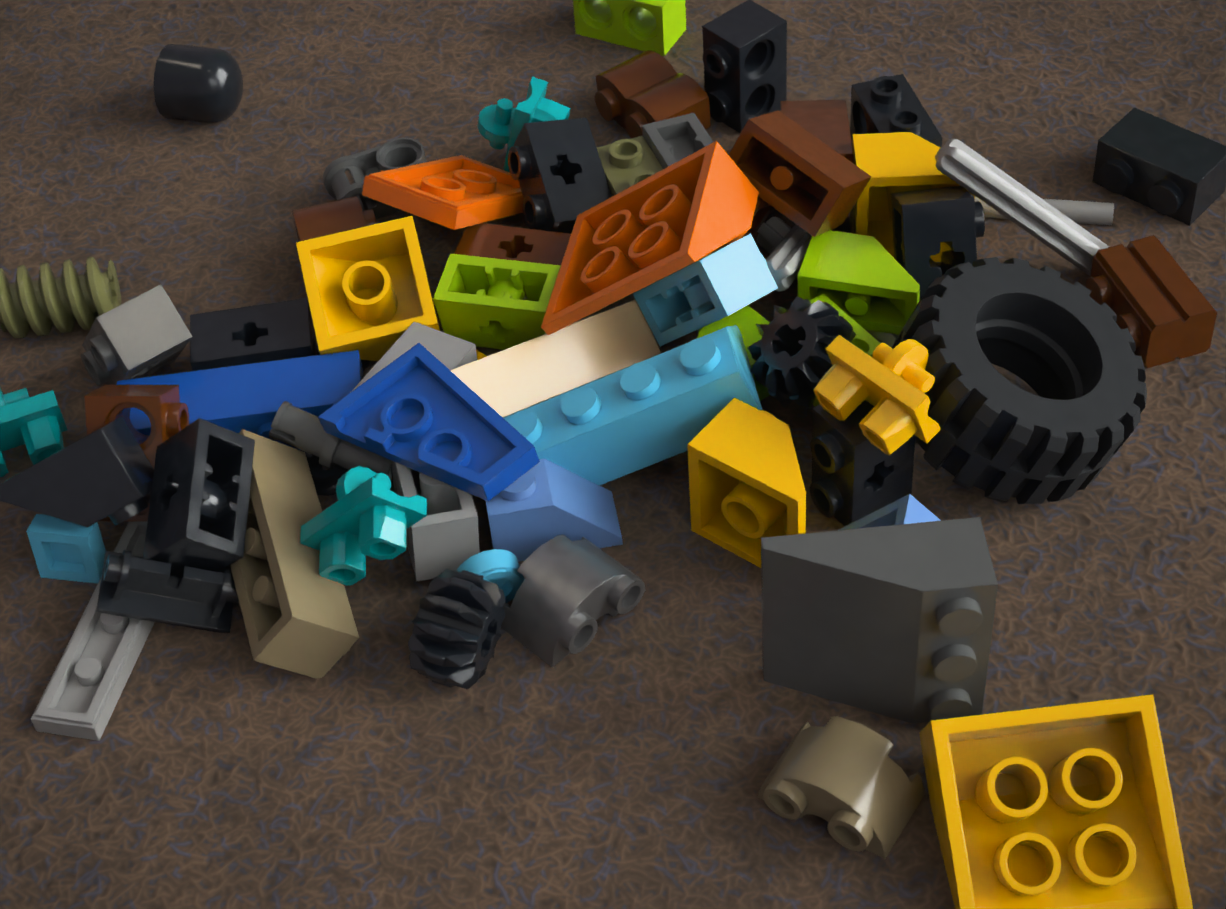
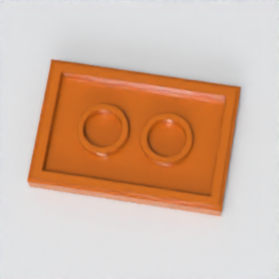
(448, 191)

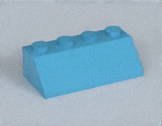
(642, 409)

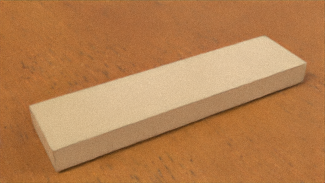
(562, 360)

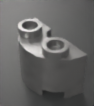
(564, 596)

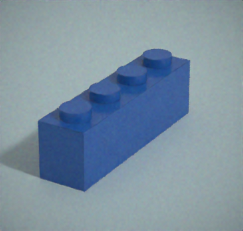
(252, 393)

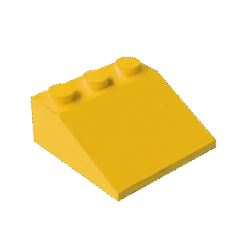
(1056, 808)

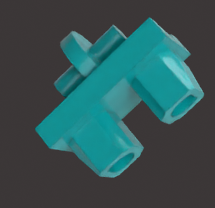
(503, 123)
(30, 422)
(361, 523)

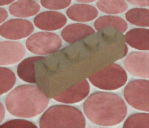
(286, 606)

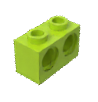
(632, 23)

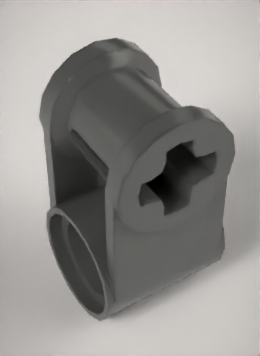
(390, 155)

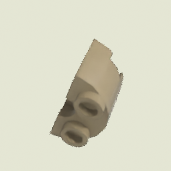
(846, 780)

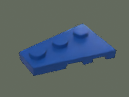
(432, 424)

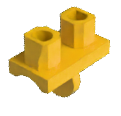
(890, 381)

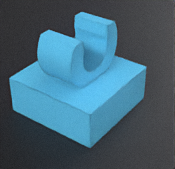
(66, 549)

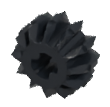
(793, 349)
(456, 628)

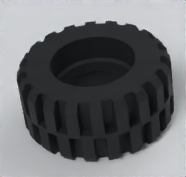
(1051, 340)

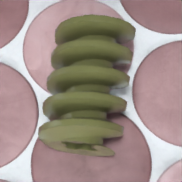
(57, 299)

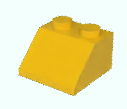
(895, 165)
(366, 287)
(745, 481)

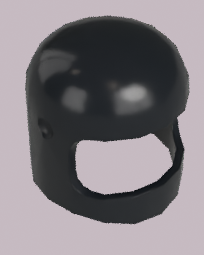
(197, 83)

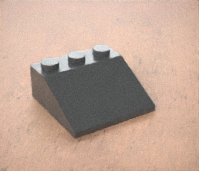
(882, 617)

